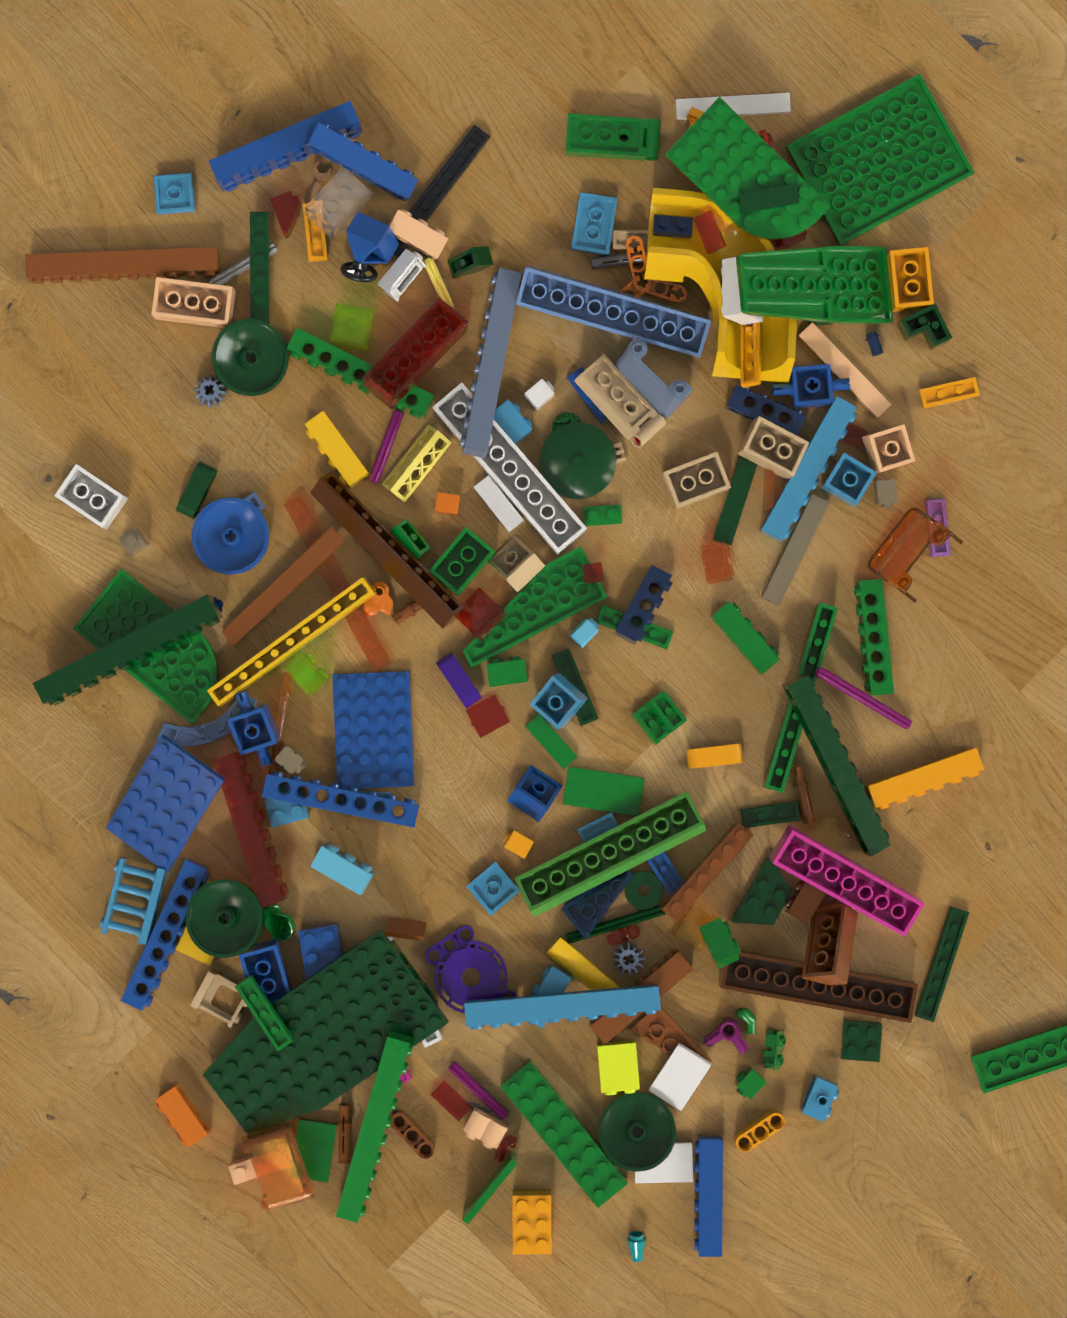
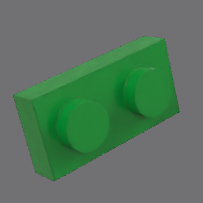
(602, 515)

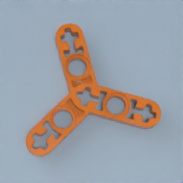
(649, 287)

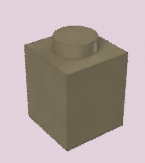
(885, 493)
(133, 541)

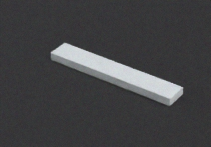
(743, 104)

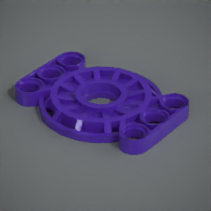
(466, 957)

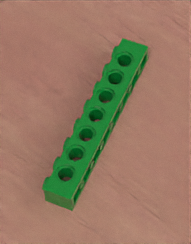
(303, 339)

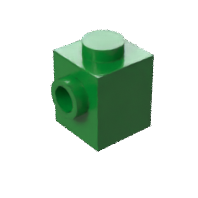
(749, 1083)

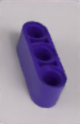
(458, 680)

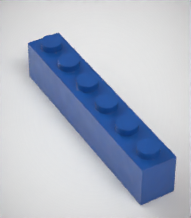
(360, 161)
(709, 1195)

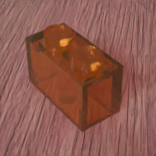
(716, 563)

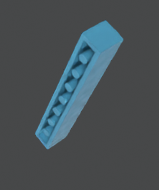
(813, 462)

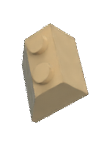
(516, 563)

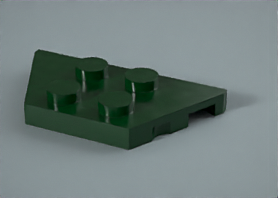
(764, 897)

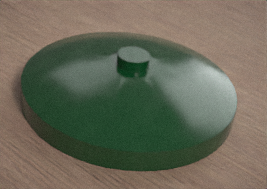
(249, 357)
(578, 460)
(224, 918)
(637, 1131)

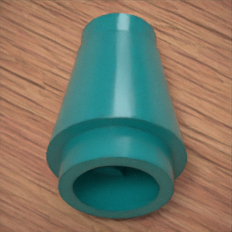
(636, 1243)

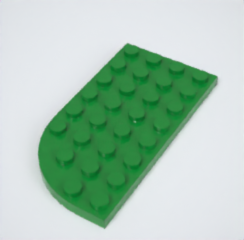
(731, 159)
(175, 675)

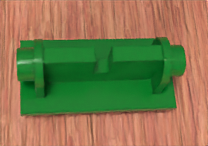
(774, 1057)

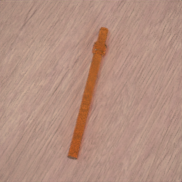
(285, 692)

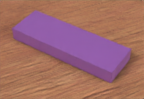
(937, 510)

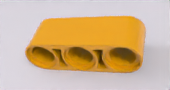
(714, 756)
(754, 1139)

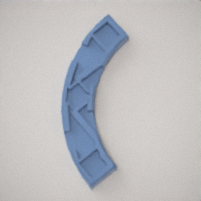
(204, 733)

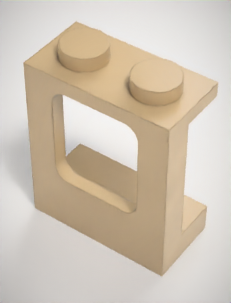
(207, 991)

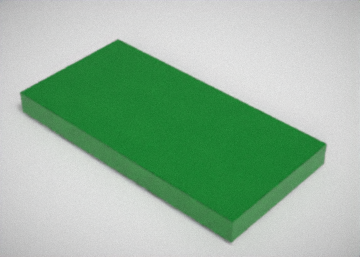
(603, 791)
(489, 1187)

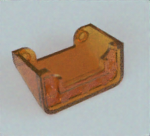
(278, 1166)

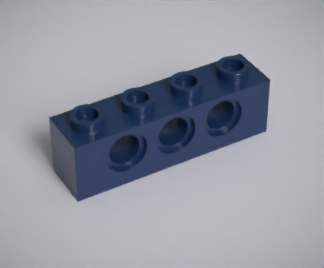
(737, 405)
(653, 577)

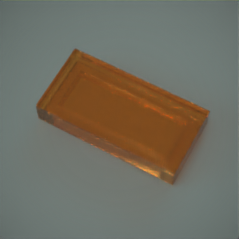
(768, 490)

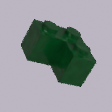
(926, 322)

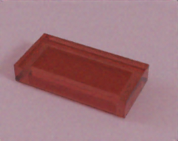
(709, 232)
(451, 1100)

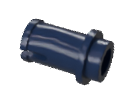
(874, 343)

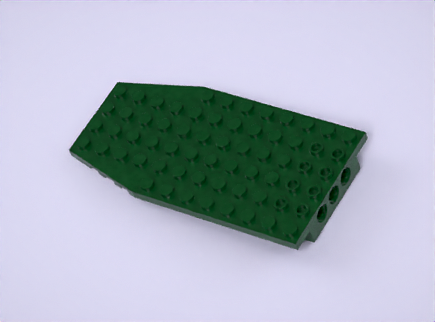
(338, 1032)

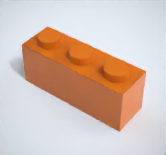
(182, 1116)

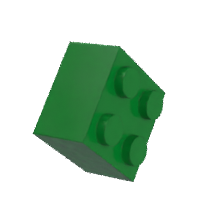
(719, 943)

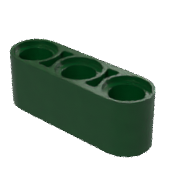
(196, 490)

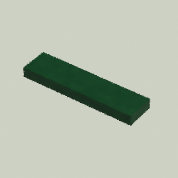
(567, 667)

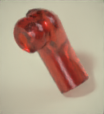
(503, 1146)

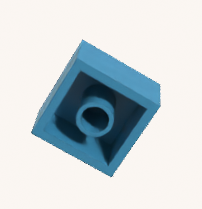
(848, 480)
(558, 701)

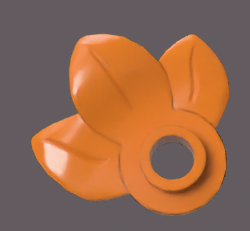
(379, 601)

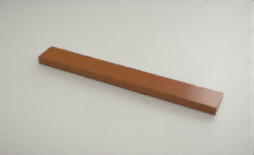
(283, 586)

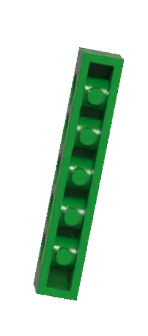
(875, 588)

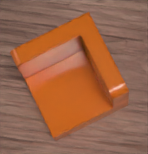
(447, 504)

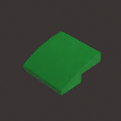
(659, 717)

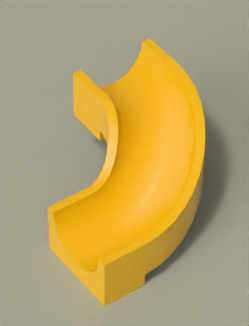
(679, 257)

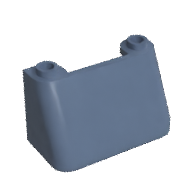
(648, 384)

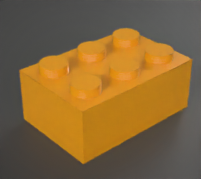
(910, 279)
(531, 1222)

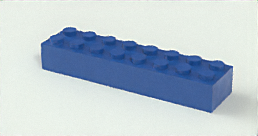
(279, 148)

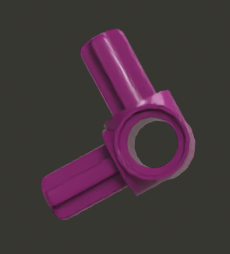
(720, 1033)

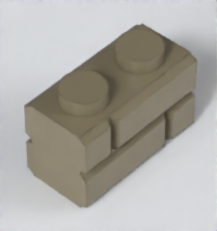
(291, 760)

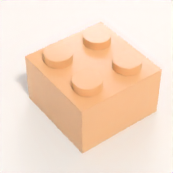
(888, 448)

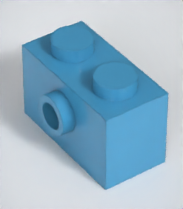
(819, 1098)

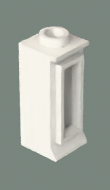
(401, 274)

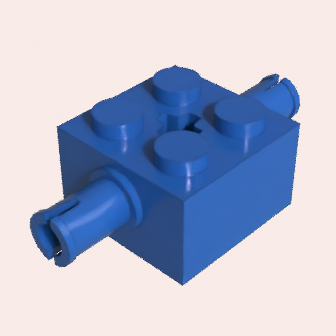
(820, 378)
(251, 740)

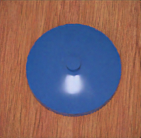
(230, 536)

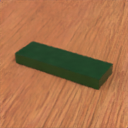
(768, 198)
(770, 814)

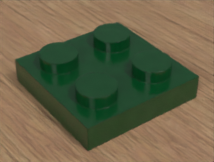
(861, 1040)

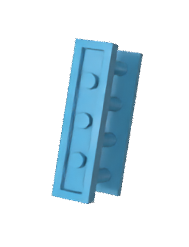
(148, 914)

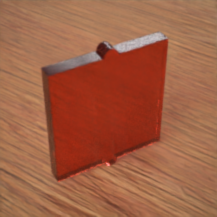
(487, 716)

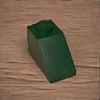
(470, 261)

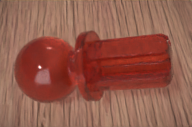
(622, 935)

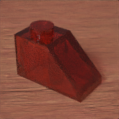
(287, 211)

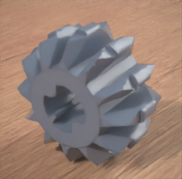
(203, 394)
(625, 952)

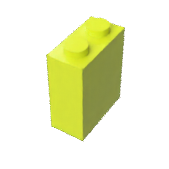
(618, 1067)

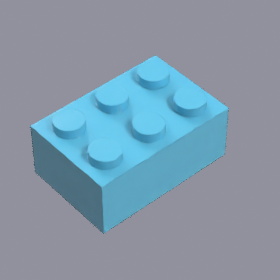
(343, 868)

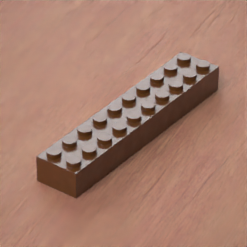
(783, 980)

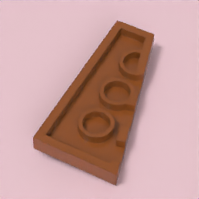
(665, 1033)

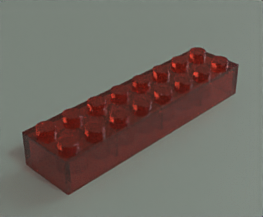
(251, 829)

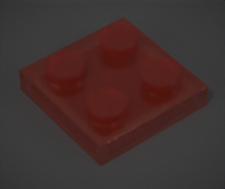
(480, 614)

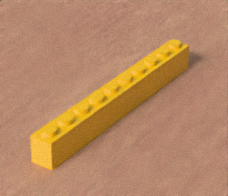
(292, 641)

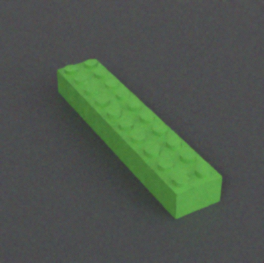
(610, 854)

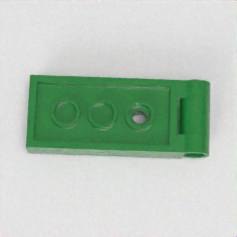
(601, 136)

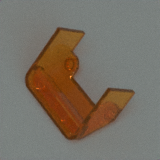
(905, 546)

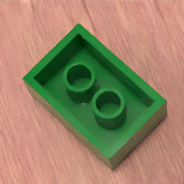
(462, 561)

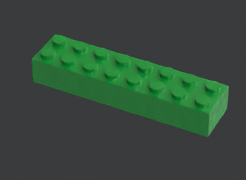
(563, 1133)

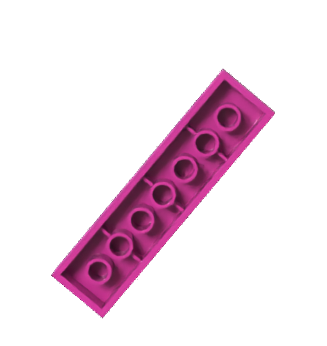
(846, 880)

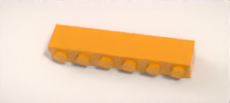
(925, 777)

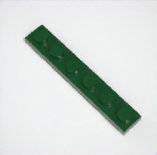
(259, 267)

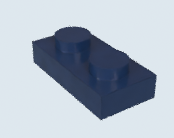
(672, 226)

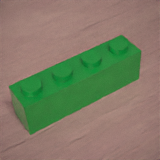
(745, 638)

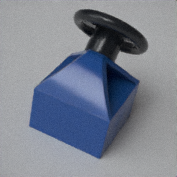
(370, 243)

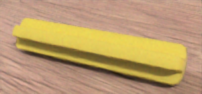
(437, 281)

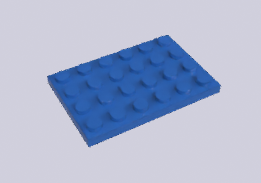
(373, 730)
(165, 803)

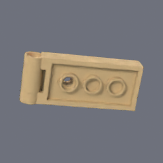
(620, 401)

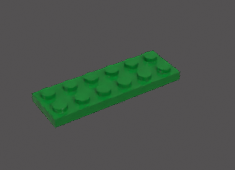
(1021, 1059)

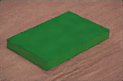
(316, 1147)

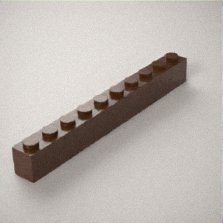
(386, 550)

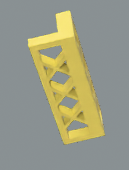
(414, 460)

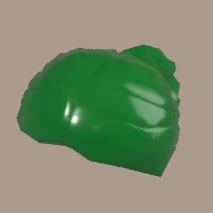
(278, 923)

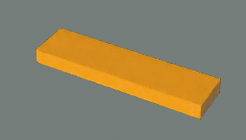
(750, 354)

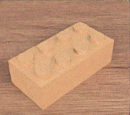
(193, 302)

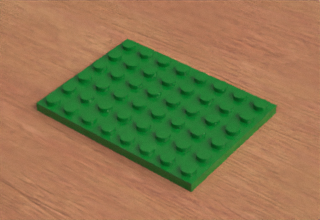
(880, 159)

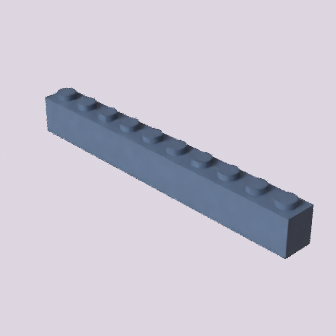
(491, 362)

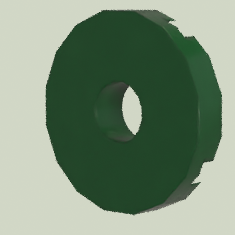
(653, 896)

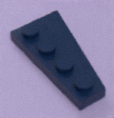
(590, 906)

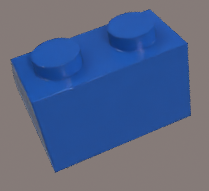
(534, 793)

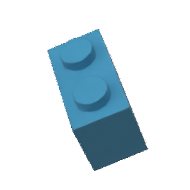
(511, 421)

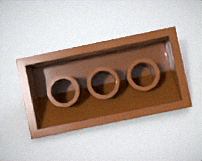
(830, 944)

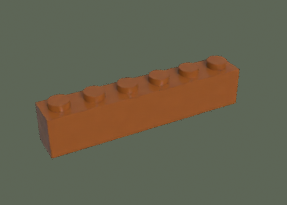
(706, 871)
(665, 975)

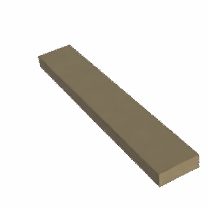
(795, 549)

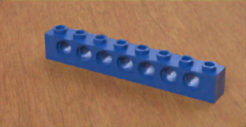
(272, 791)
(132, 994)

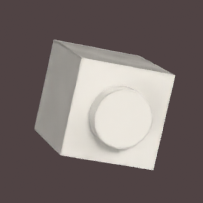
(540, 394)

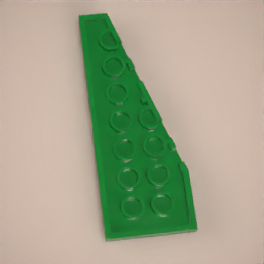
(545, 601)

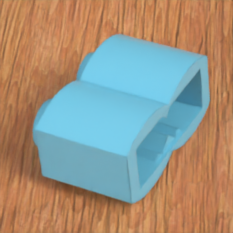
(584, 632)

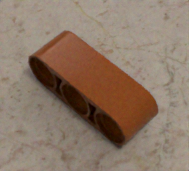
(416, 1143)

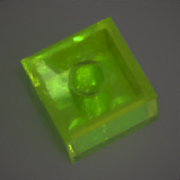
(352, 327)
(307, 674)

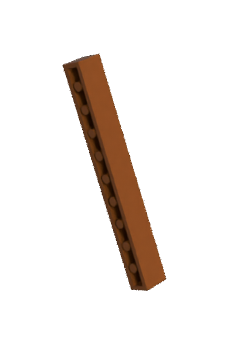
(121, 264)

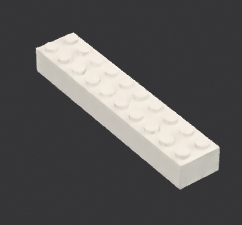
(516, 476)

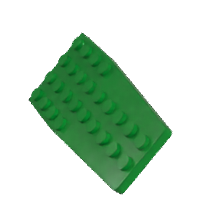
(817, 284)

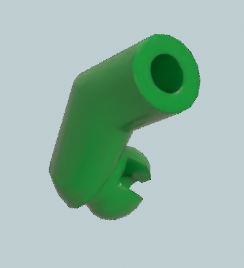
(749, 1018)

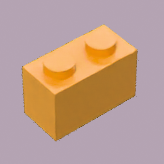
(518, 843)

